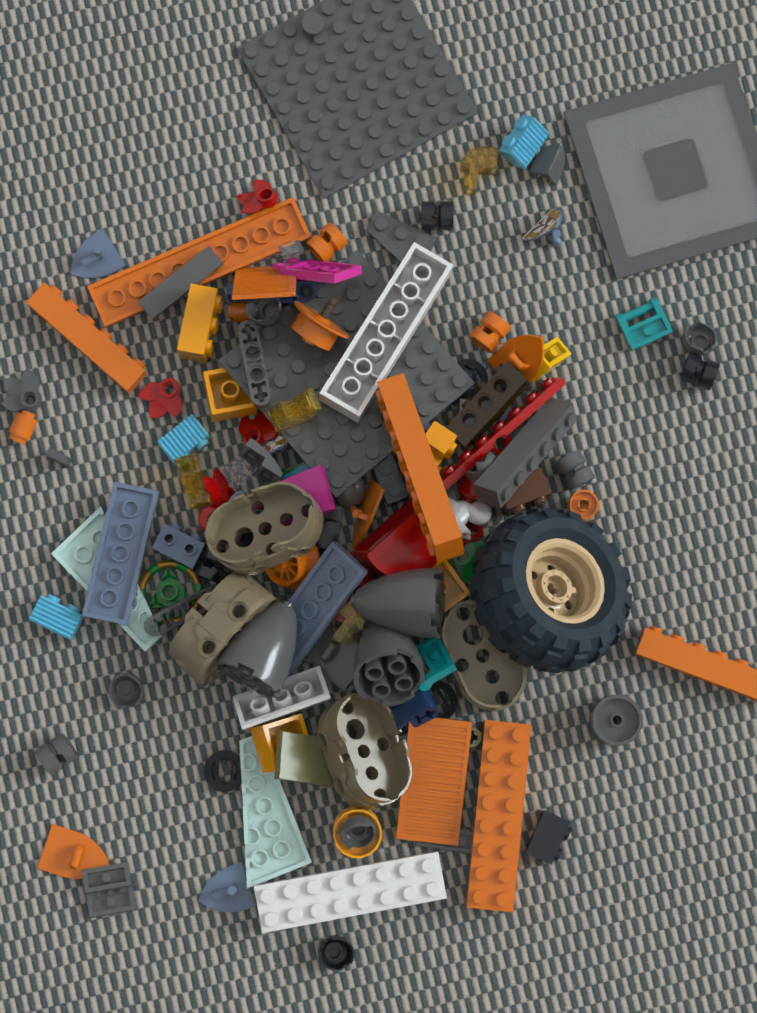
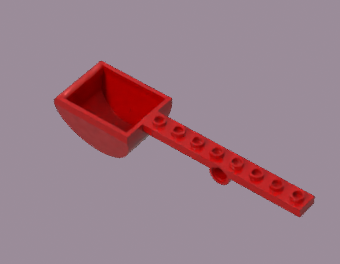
(399, 539)

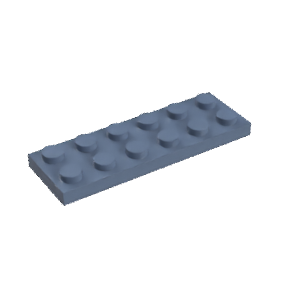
(120, 553)
(322, 596)

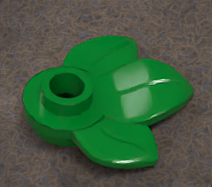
(465, 567)

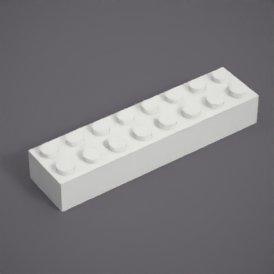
(385, 332)
(350, 891)

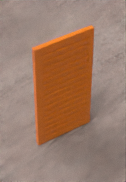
(262, 283)
(435, 797)

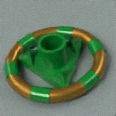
(169, 589)

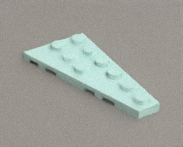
(78, 558)
(270, 828)

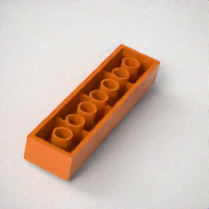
(419, 468)
(498, 816)

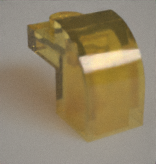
(478, 161)
(295, 411)
(191, 478)
(352, 619)

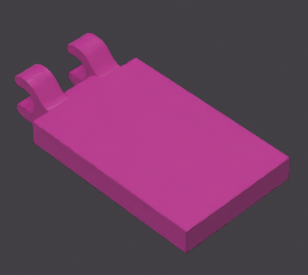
(318, 270)
(316, 484)

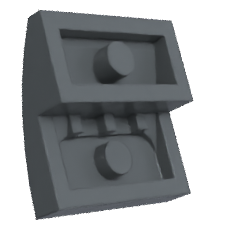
(267, 467)
(109, 890)

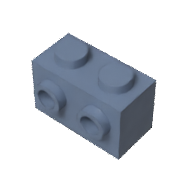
(179, 546)

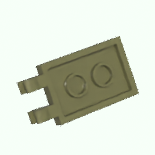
(301, 760)

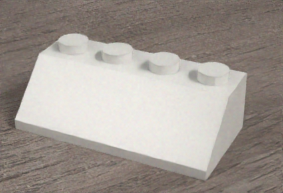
(297, 694)

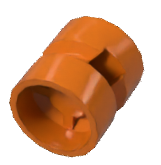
(327, 242)
(495, 326)
(584, 503)

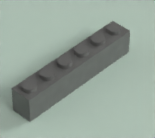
(525, 452)

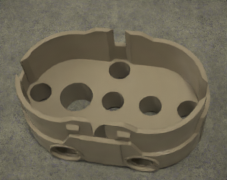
(239, 517)
(204, 638)
(473, 681)
(388, 768)

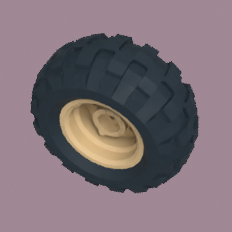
(527, 602)

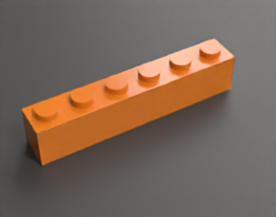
(86, 337)
(697, 662)

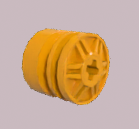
(355, 852)

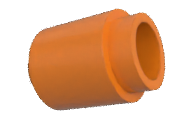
(238, 312)
(22, 427)

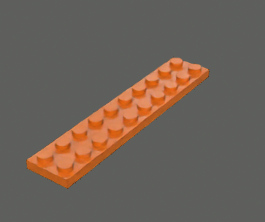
(235, 244)

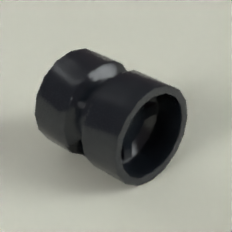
(445, 215)
(707, 373)
(208, 570)

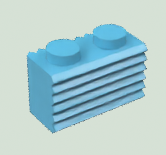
(523, 141)
(184, 439)
(57, 617)

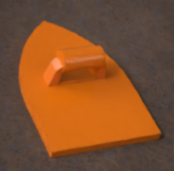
(523, 353)
(367, 511)
(70, 853)

